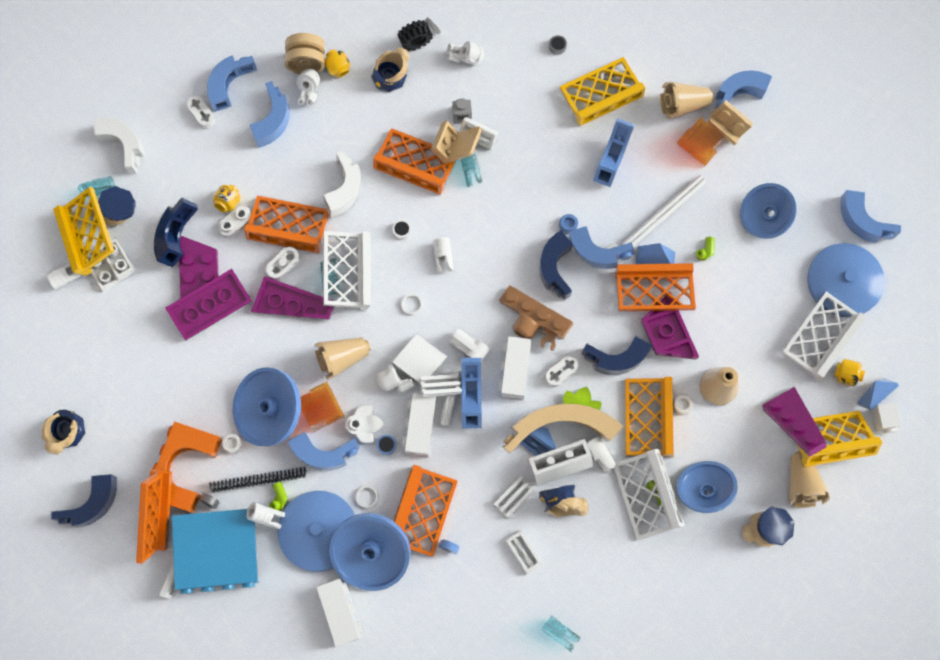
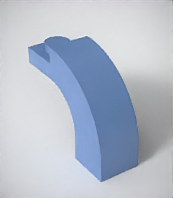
(222, 76)
(744, 82)
(275, 123)
(614, 152)
(859, 221)
(598, 256)
(471, 393)
(321, 459)

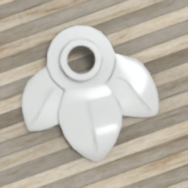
(366, 424)

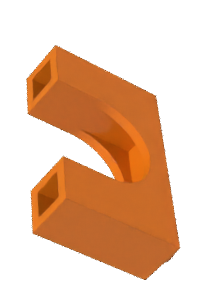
(179, 440)

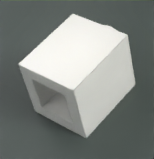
(886, 418)

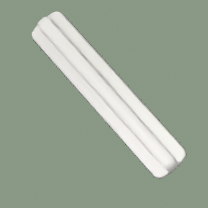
(449, 403)

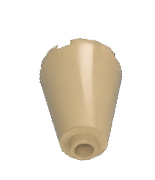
(683, 98)
(340, 354)
(719, 385)
(805, 484)

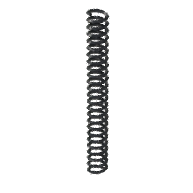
(258, 481)

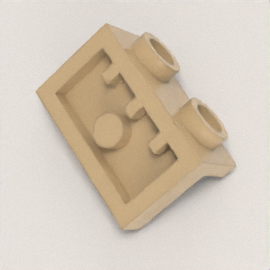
(729, 122)

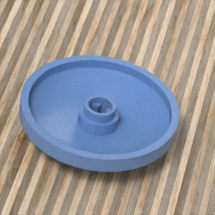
(848, 275)
(266, 407)
(309, 528)
(370, 551)

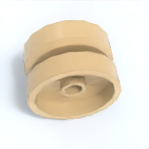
(304, 52)

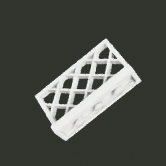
(363, 270)
(837, 346)
(664, 489)

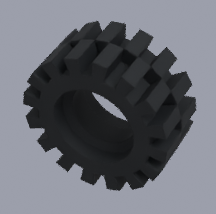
(415, 35)

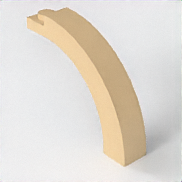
(590, 417)

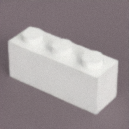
(514, 367)
(419, 425)
(561, 462)
(339, 612)

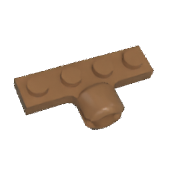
(533, 315)

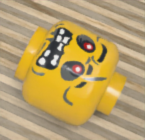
(226, 198)

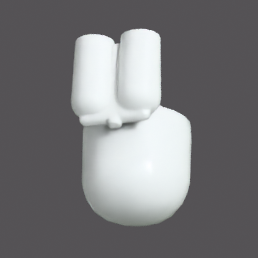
(468, 53)
(307, 83)
(390, 379)

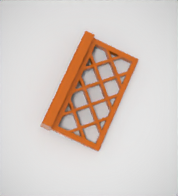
(406, 171)
(284, 236)
(650, 272)
(407, 501)
(154, 514)

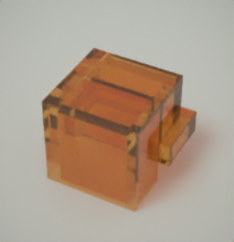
(701, 141)
(321, 407)

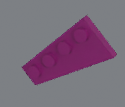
(286, 300)
(795, 420)

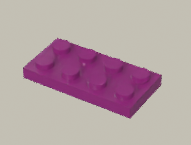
(208, 304)

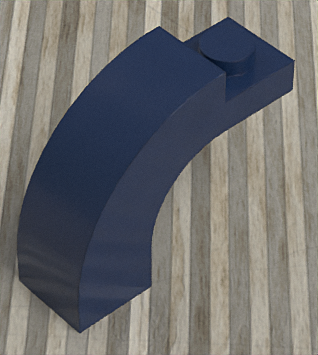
(169, 230)
(553, 250)
(618, 363)
(100, 500)

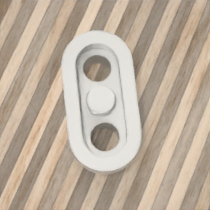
(236, 223)
(281, 262)

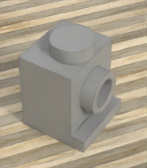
(461, 107)

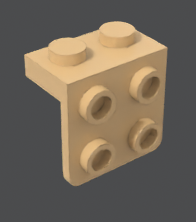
(451, 145)

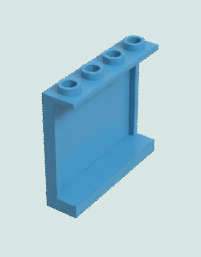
(214, 551)

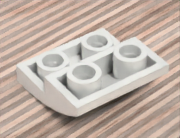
(112, 268)
(419, 358)

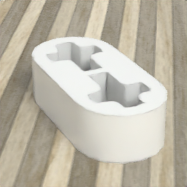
(198, 113)
(559, 368)

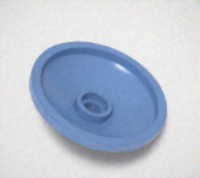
(758, 205)
(707, 478)

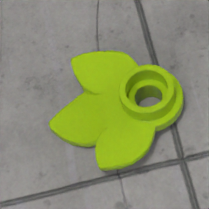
(582, 397)

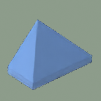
(655, 254)
(877, 393)
(539, 441)

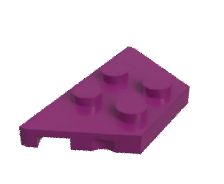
(197, 265)
(668, 333)

